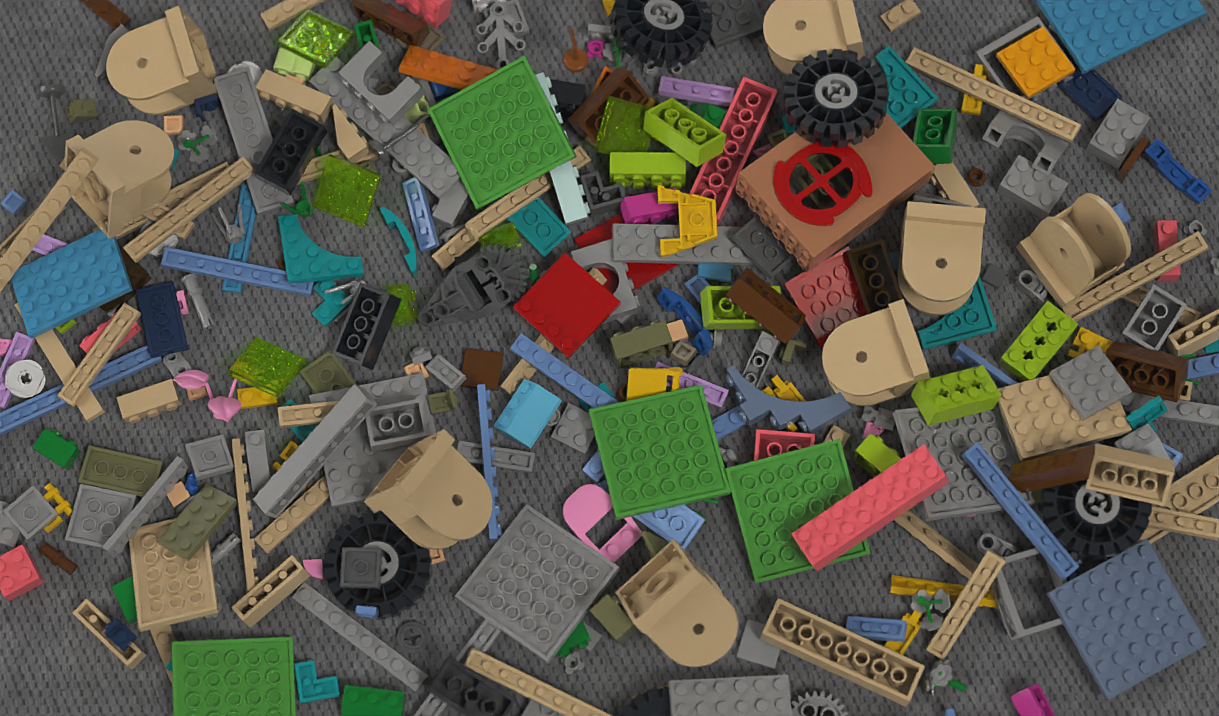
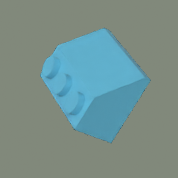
(527, 413)

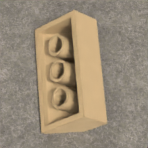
(1130, 474)

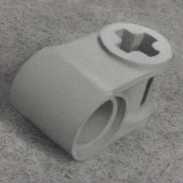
(1032, 289)
(997, 546)

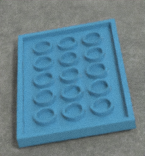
(70, 282)

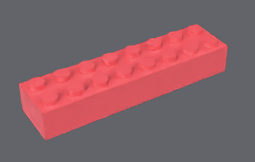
(742, 129)
(870, 507)

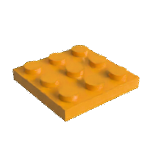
(1035, 62)

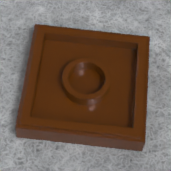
(1132, 159)
(482, 368)

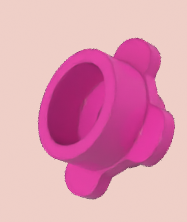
(595, 44)

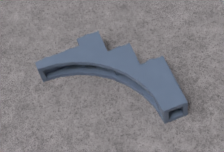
(783, 413)

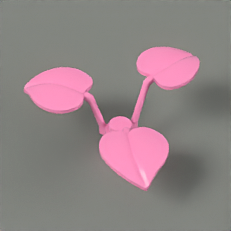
(222, 407)

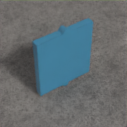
(715, 272)

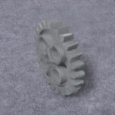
(816, 701)

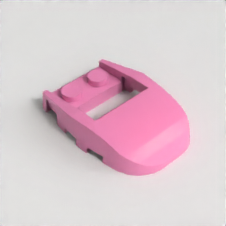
(586, 508)

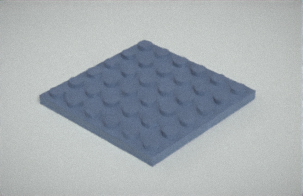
(1126, 619)

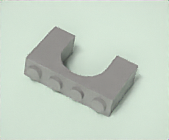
(390, 106)
(1048, 147)
(601, 256)

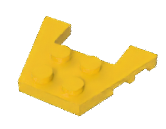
(696, 220)

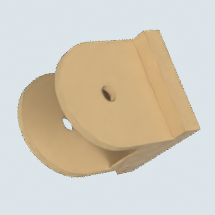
(809, 26)
(162, 64)
(129, 173)
(1077, 248)
(939, 255)
(875, 357)
(434, 494)
(680, 608)

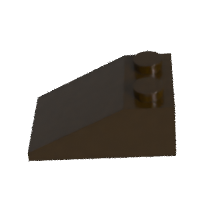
(138, 278)

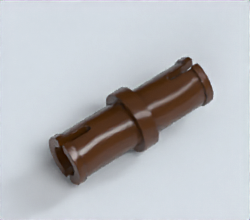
(58, 558)

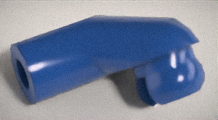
(191, 484)

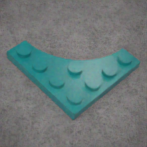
(905, 89)
(310, 262)
(967, 322)

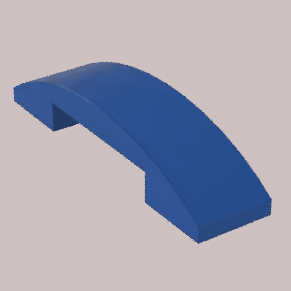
(1175, 173)
(690, 317)

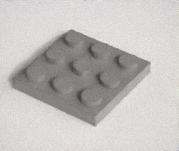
(1090, 383)
(98, 515)

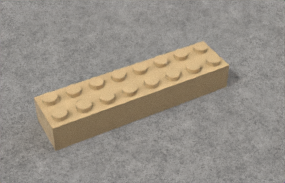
(842, 652)

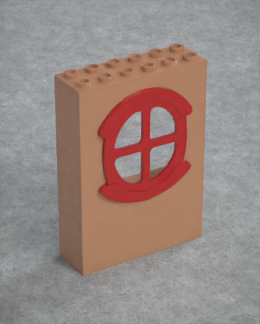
(884, 174)

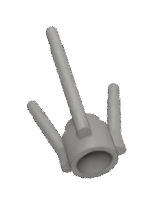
(232, 233)
(354, 284)

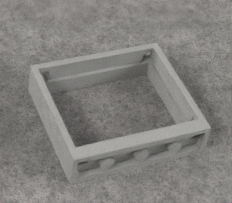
(1005, 41)
(1007, 606)

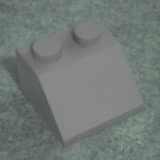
(1143, 441)

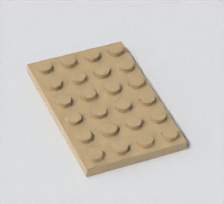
(1046, 423)
(168, 585)

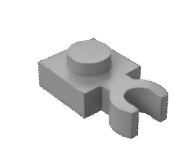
(882, 418)

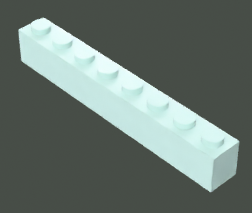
(566, 175)

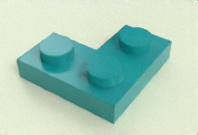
(332, 302)
(1147, 413)
(312, 688)

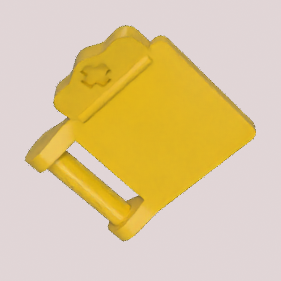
(651, 381)

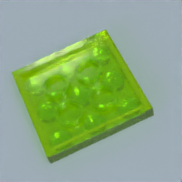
(315, 38)
(623, 128)
(346, 190)
(267, 367)

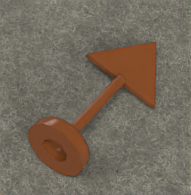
(575, 58)

